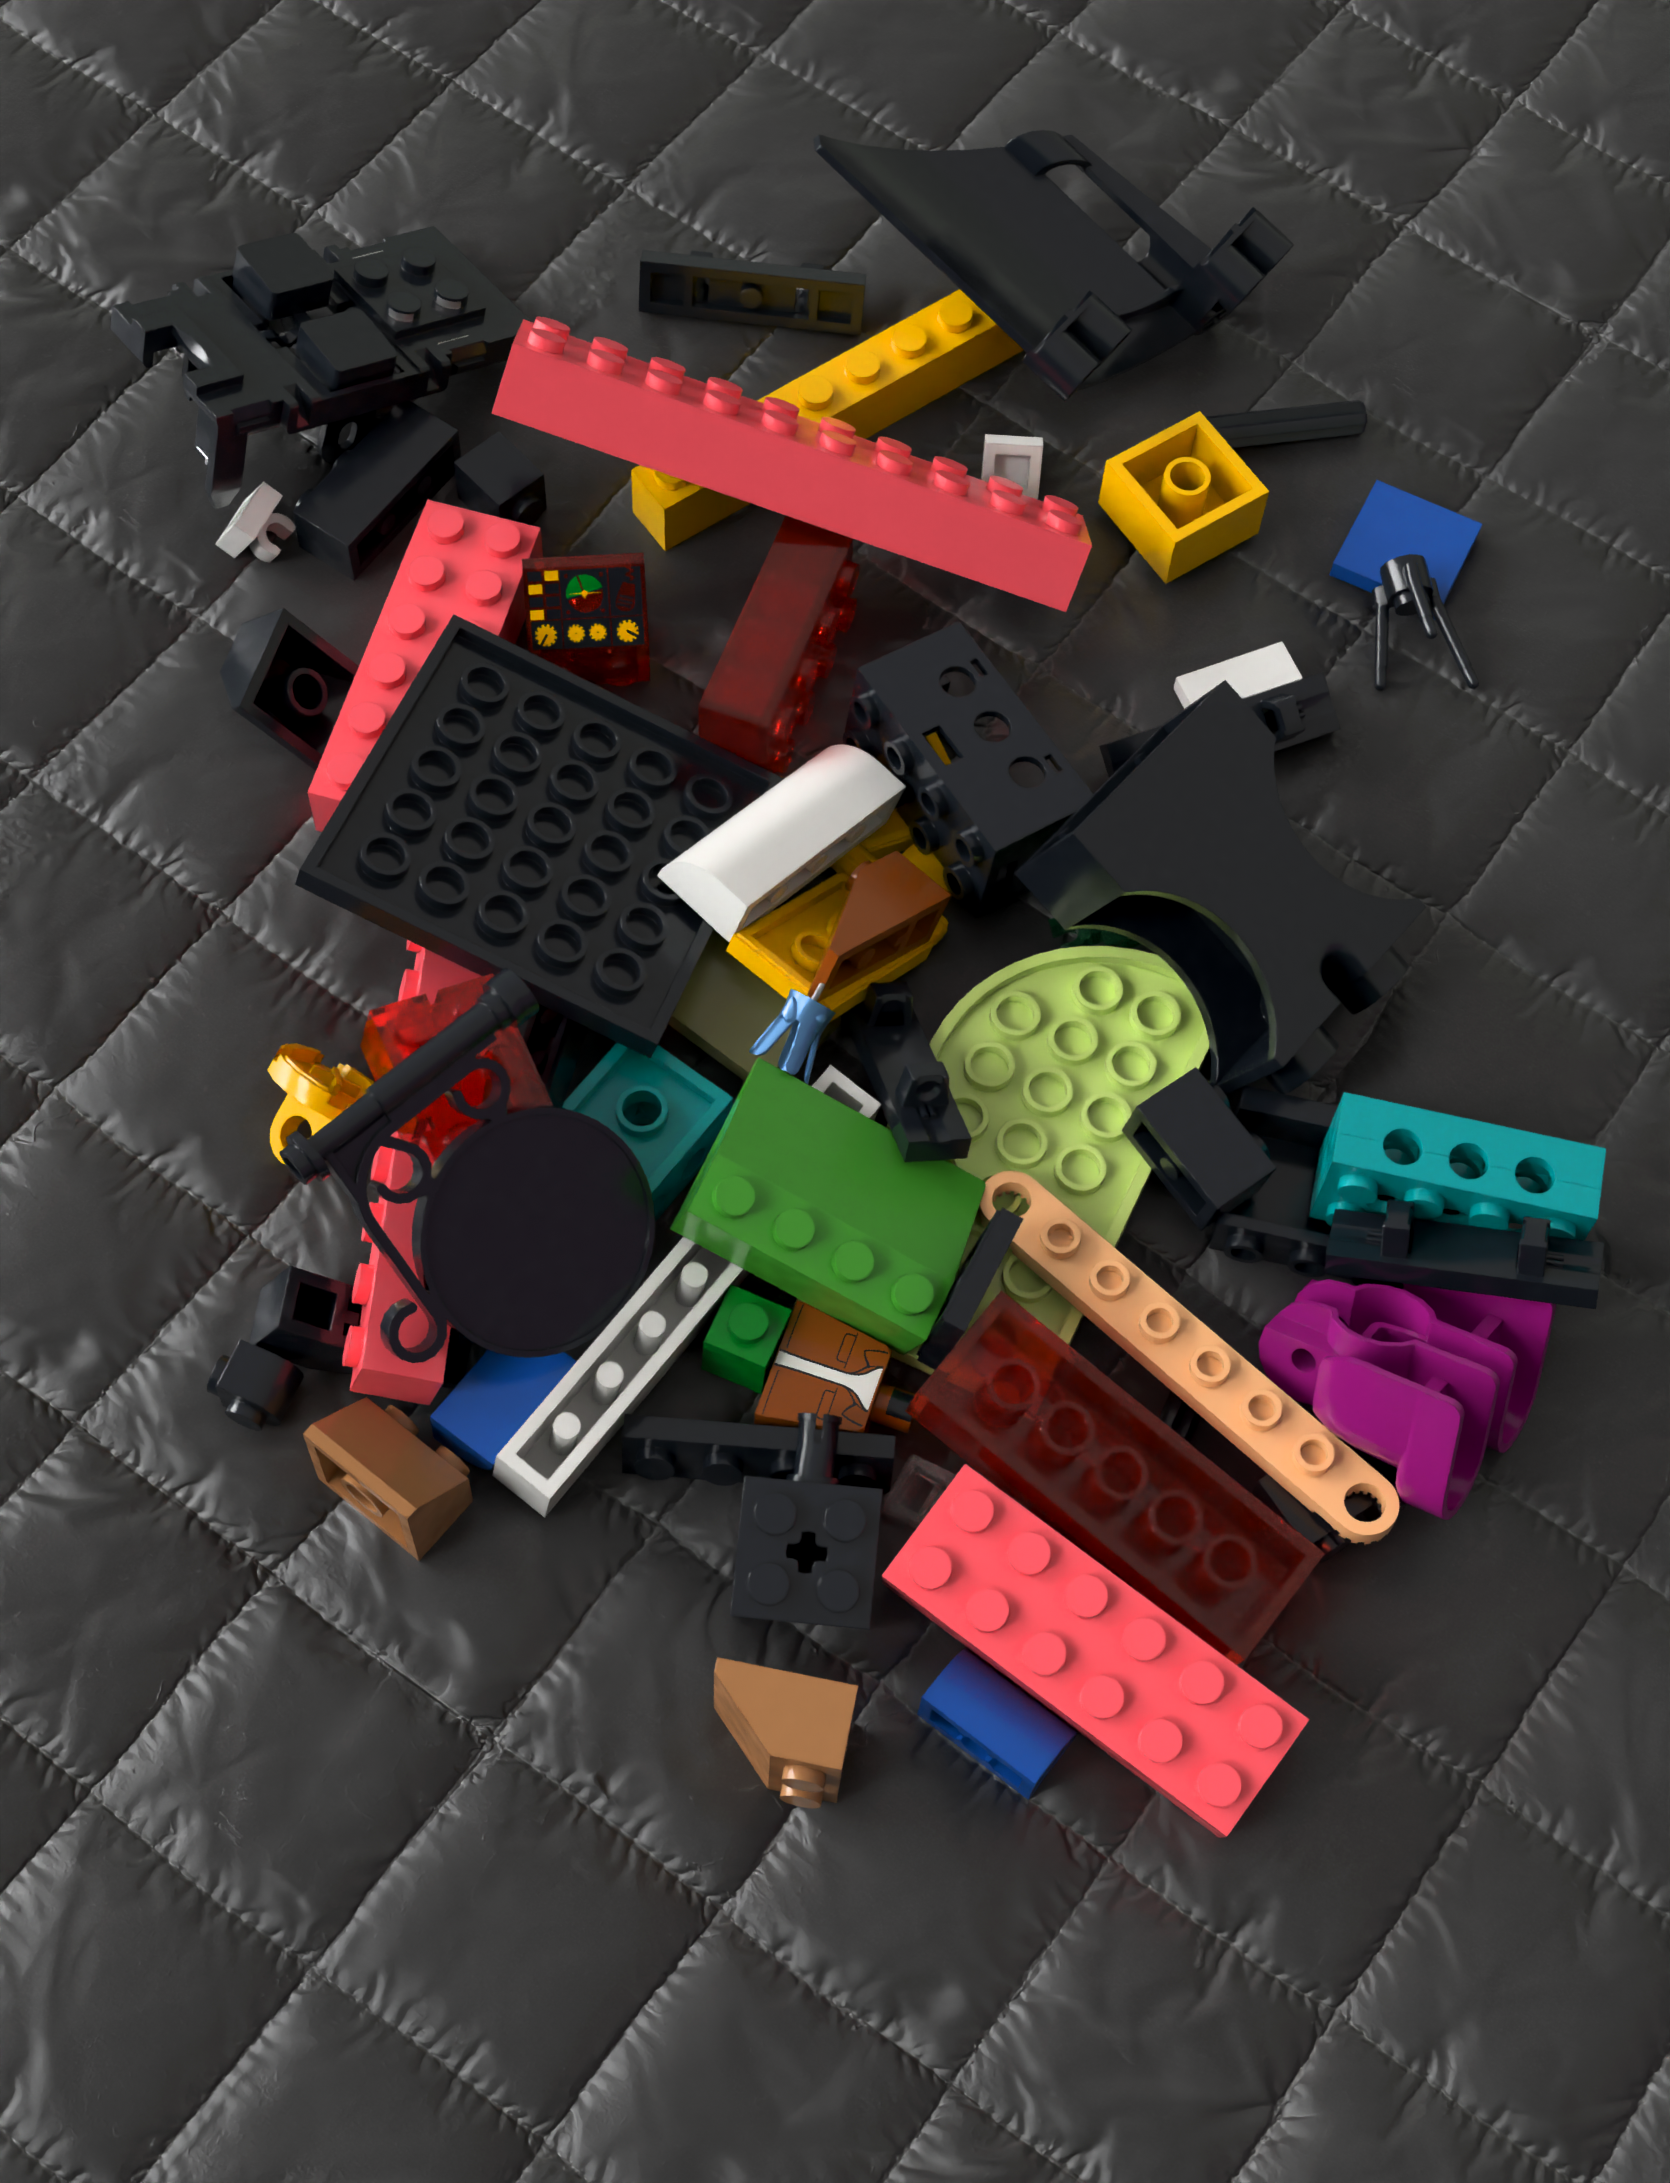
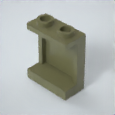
(729, 1010)

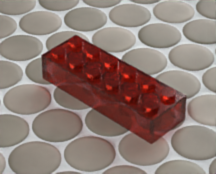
(1113, 1479)

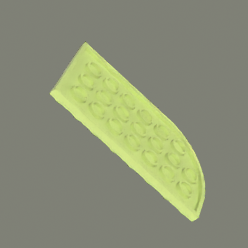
(1046, 1079)

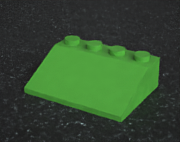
(831, 1209)

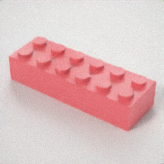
(452, 566)
(1094, 1651)

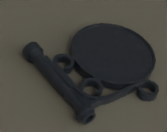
(522, 1223)

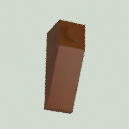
(884, 916)

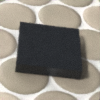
(969, 1287)

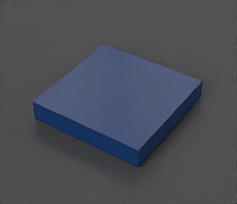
(1399, 525)

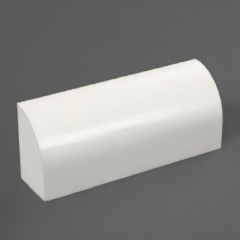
(784, 838)

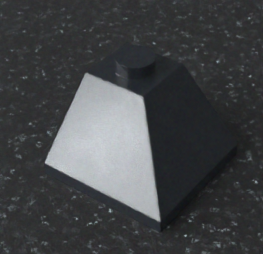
(288, 682)

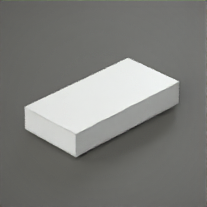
(1245, 674)

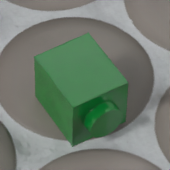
(745, 1338)

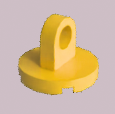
(313, 1091)

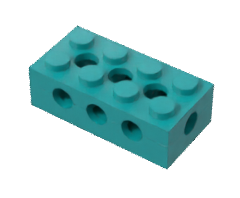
(669, 1096)
(1456, 1164)

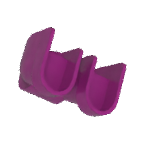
(1413, 1376)

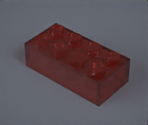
(781, 645)

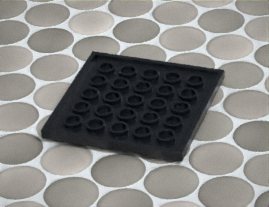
(528, 832)

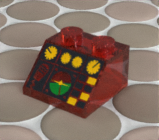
(589, 615)

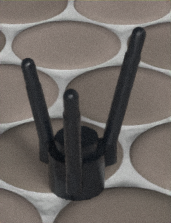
(1412, 592)

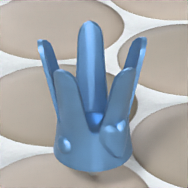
(807, 1022)

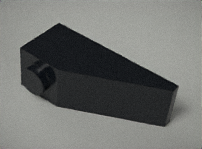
(308, 1321)

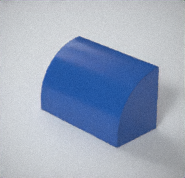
(495, 1403)
(995, 1722)

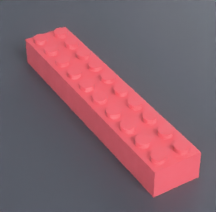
(793, 463)

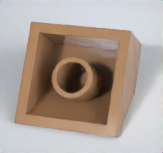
(390, 1473)
(787, 1727)

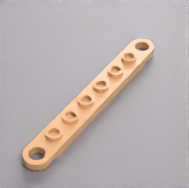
(1192, 1360)

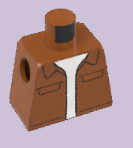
(831, 1372)

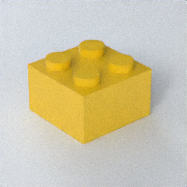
(1182, 497)

